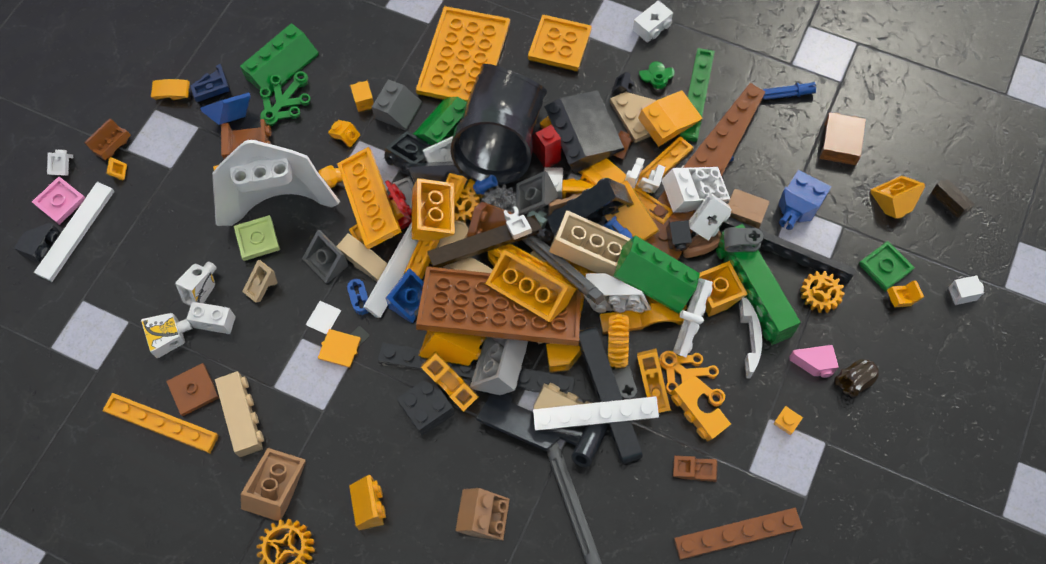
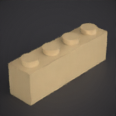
(239, 414)

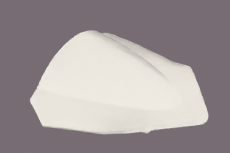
(260, 172)

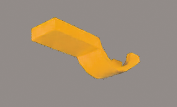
(639, 320)

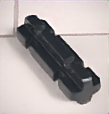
(546, 236)

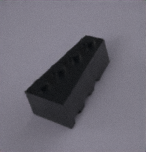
(594, 203)

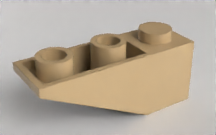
(551, 397)

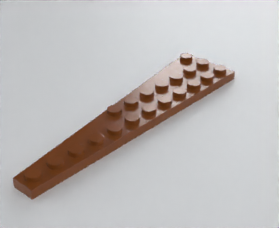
(713, 152)

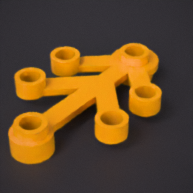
(686, 373)

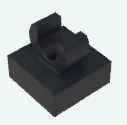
(622, 83)

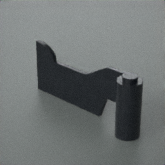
(519, 423)

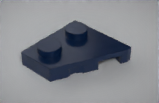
(210, 85)

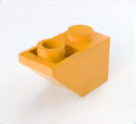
(561, 356)

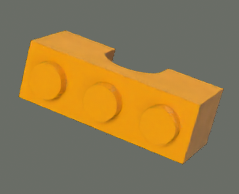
(449, 380)
(707, 424)

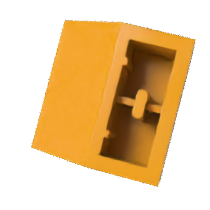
(366, 503)

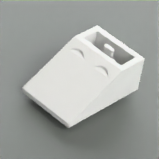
(690, 186)
(617, 295)

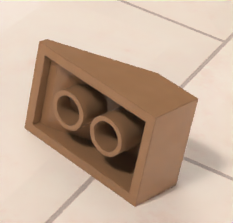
(272, 484)

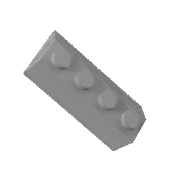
(499, 365)

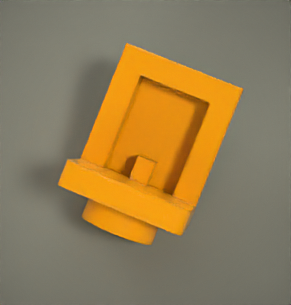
(344, 131)
(905, 295)

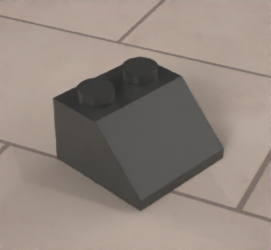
(396, 105)

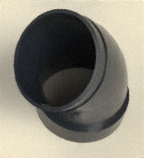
(497, 125)

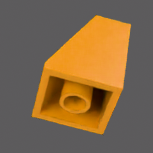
(452, 347)

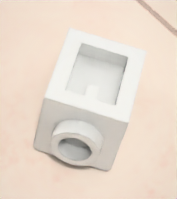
(58, 163)
(653, 182)

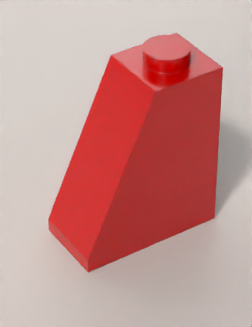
(547, 146)

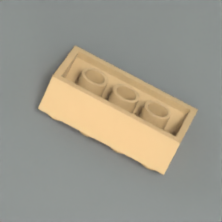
(588, 244)

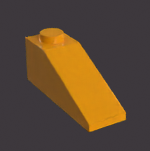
(653, 378)

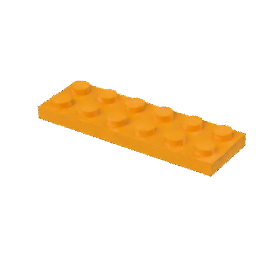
(368, 198)

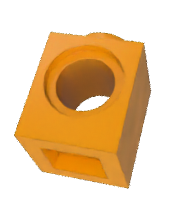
(362, 95)

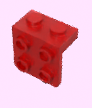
(399, 199)

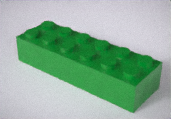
(763, 293)

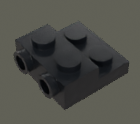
(405, 150)

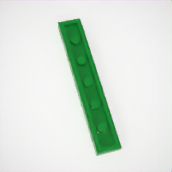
(698, 88)

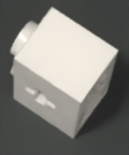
(653, 21)
(710, 207)
(211, 317)

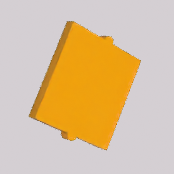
(339, 348)

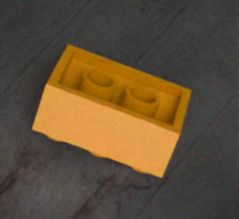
(432, 210)

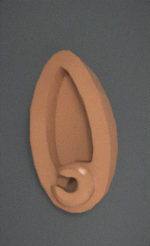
(701, 245)

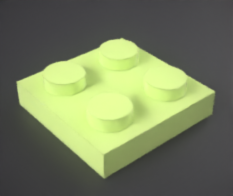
(256, 238)

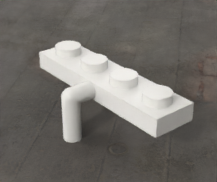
(692, 317)

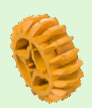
(618, 340)
(288, 540)

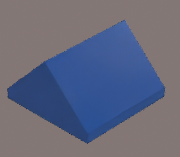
(228, 109)
(406, 296)

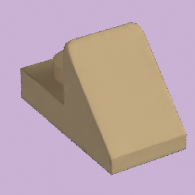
(259, 280)

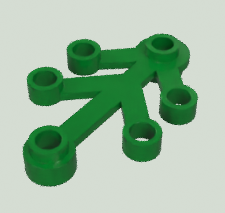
(283, 100)

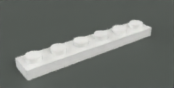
(596, 413)

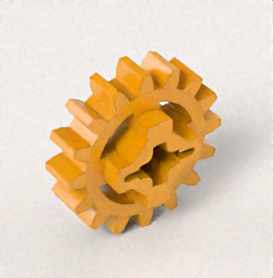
(468, 202)
(822, 291)

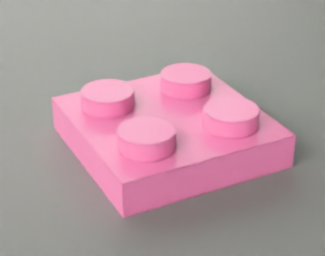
(59, 200)

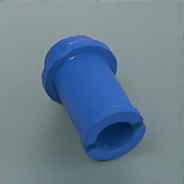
(481, 186)

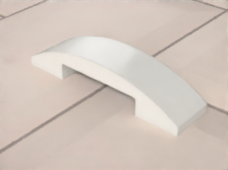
(748, 315)

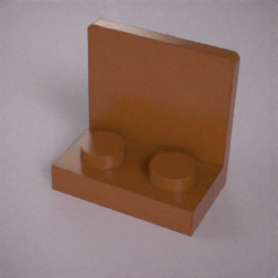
(486, 218)

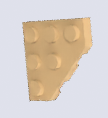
(628, 110)

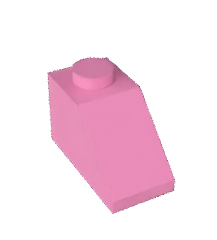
(816, 360)

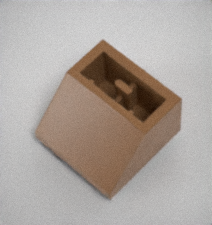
(482, 514)

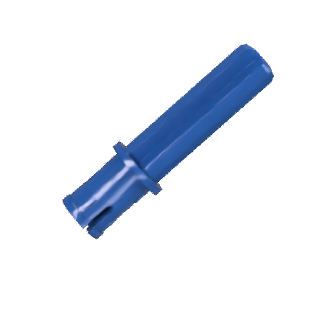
(793, 90)

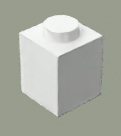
(966, 290)

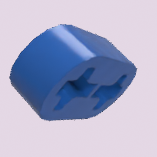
(355, 297)

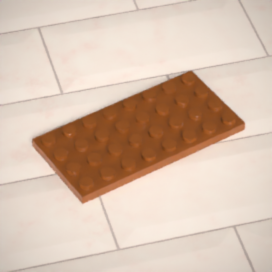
(465, 305)

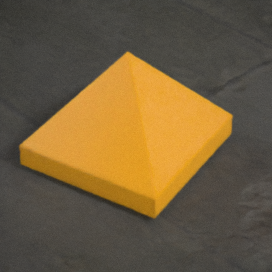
(116, 168)

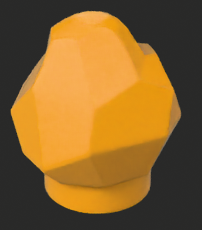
(331, 175)

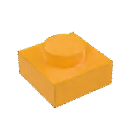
(788, 420)

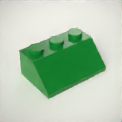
(442, 121)

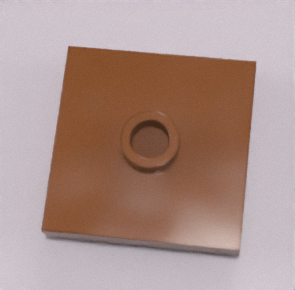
(192, 389)

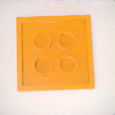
(560, 42)

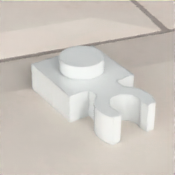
(633, 176)
(517, 224)

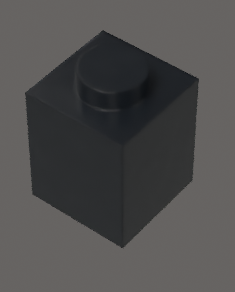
(678, 235)

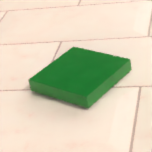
(886, 266)

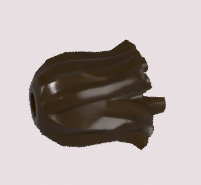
(857, 377)

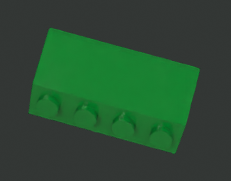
(281, 56)
(656, 274)

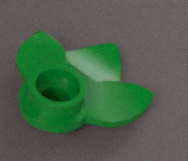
(657, 75)

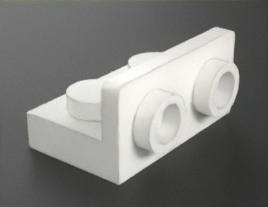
(439, 152)

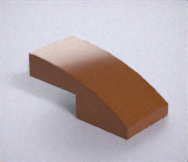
(695, 469)

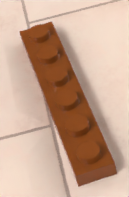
(737, 533)

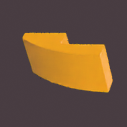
(170, 88)

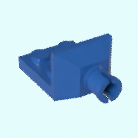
(802, 199)

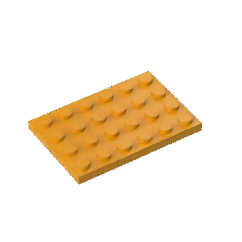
(458, 50)

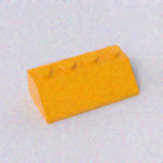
(530, 286)

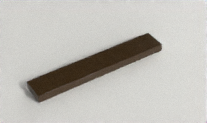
(477, 244)

